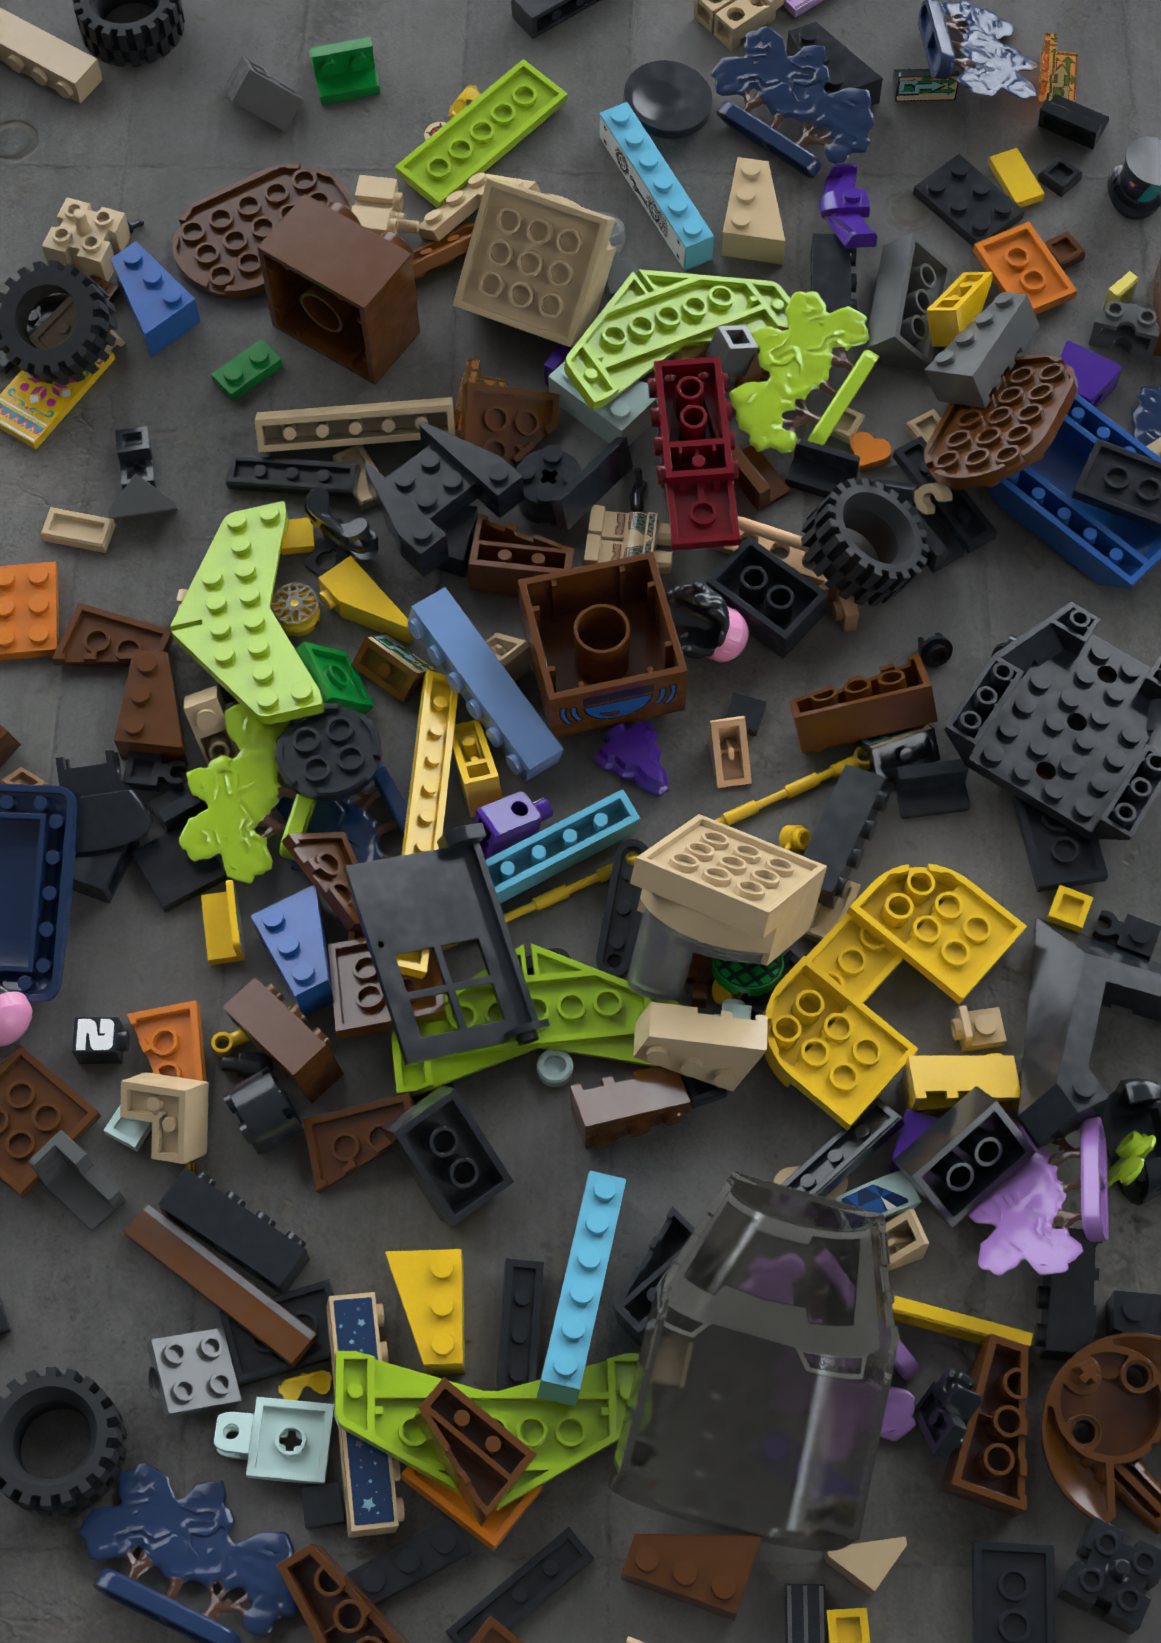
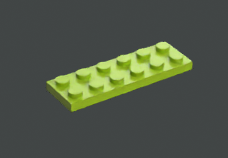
(481, 133)

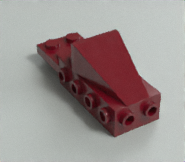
(695, 452)

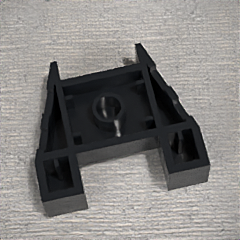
(436, 488)

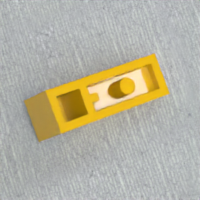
(958, 307)
(362, 601)
(475, 766)

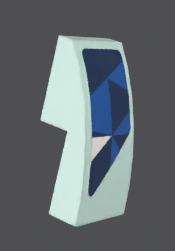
(885, 1195)

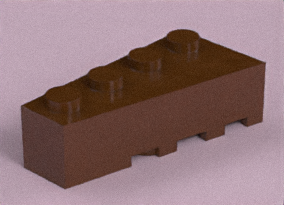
(865, 707)
(991, 1459)
(333, 1602)

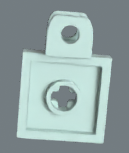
(261, 1436)

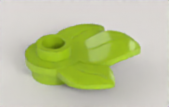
(1132, 1151)

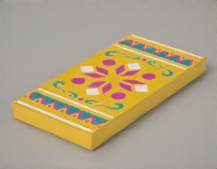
(34, 408)

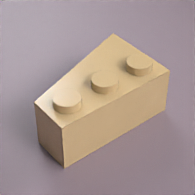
(753, 217)
(700, 1045)

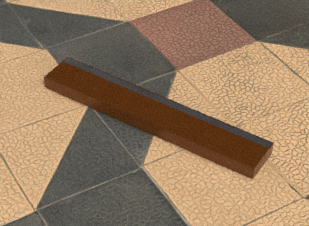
(221, 1285)

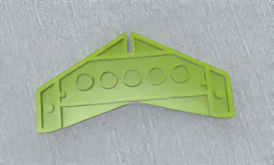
(656, 318)
(230, 620)
(585, 1009)
(381, 1399)

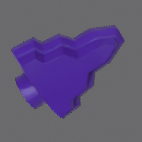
(634, 756)

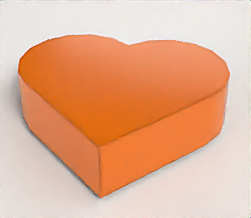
(870, 450)

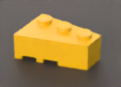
(939, 1082)
(433, 1301)

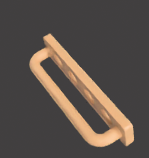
(773, 538)

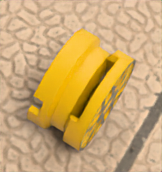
(296, 609)

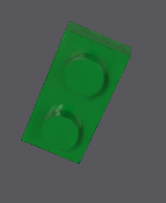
(246, 370)

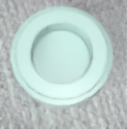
(554, 1068)

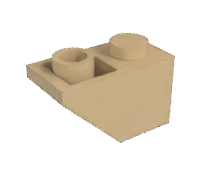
(206, 716)

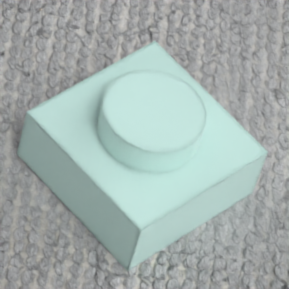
(128, 1131)

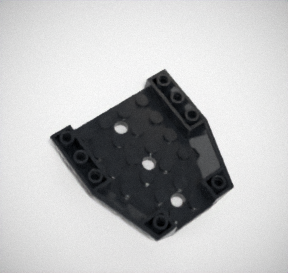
(1019, 724)

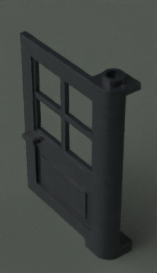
(434, 903)

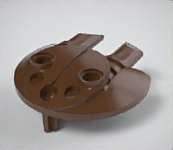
(1120, 1424)

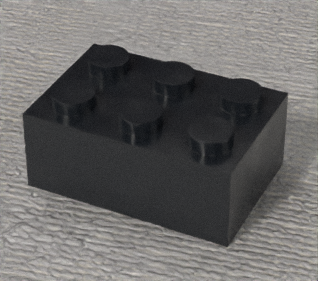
(770, 596)
(447, 1155)
(964, 1156)

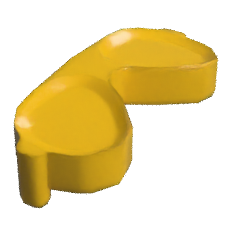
(468, 95)
(319, 1381)

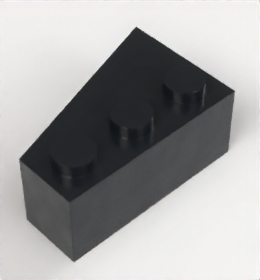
(843, 65)

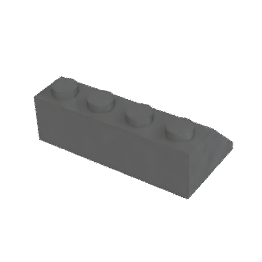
(906, 286)

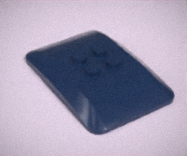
(35, 886)

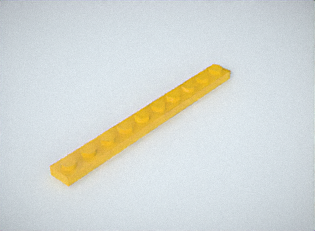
(429, 784)

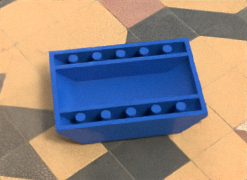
(1093, 540)

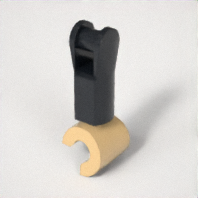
(917, 495)

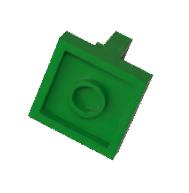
(344, 70)
(335, 677)

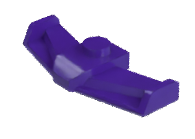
(846, 207)

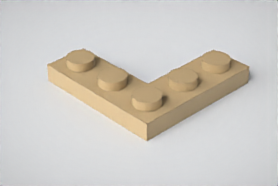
(461, 205)

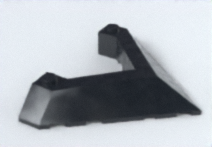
(1065, 995)

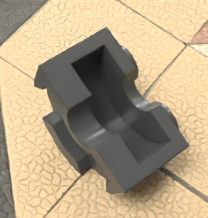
(1127, 326)

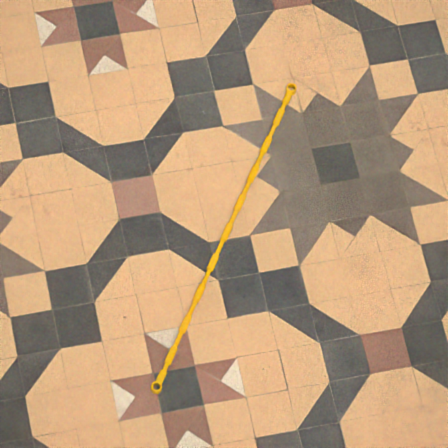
(603, 874)

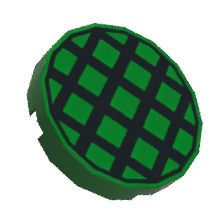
(747, 977)

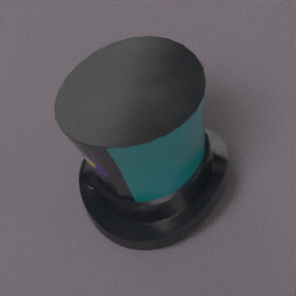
(1137, 183)

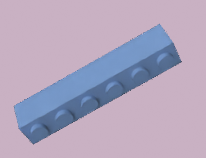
(484, 685)

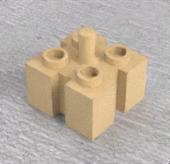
(380, 206)
(87, 238)

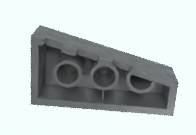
(983, 351)

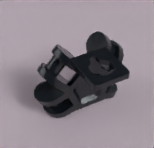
(346, 539)

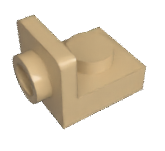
(978, 1028)

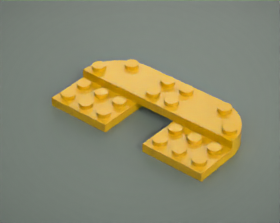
(817, 1015)

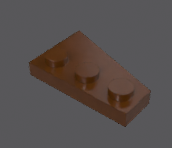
(107, 638)
(323, 860)
(350, 1138)

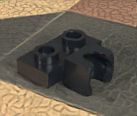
(942, 1411)

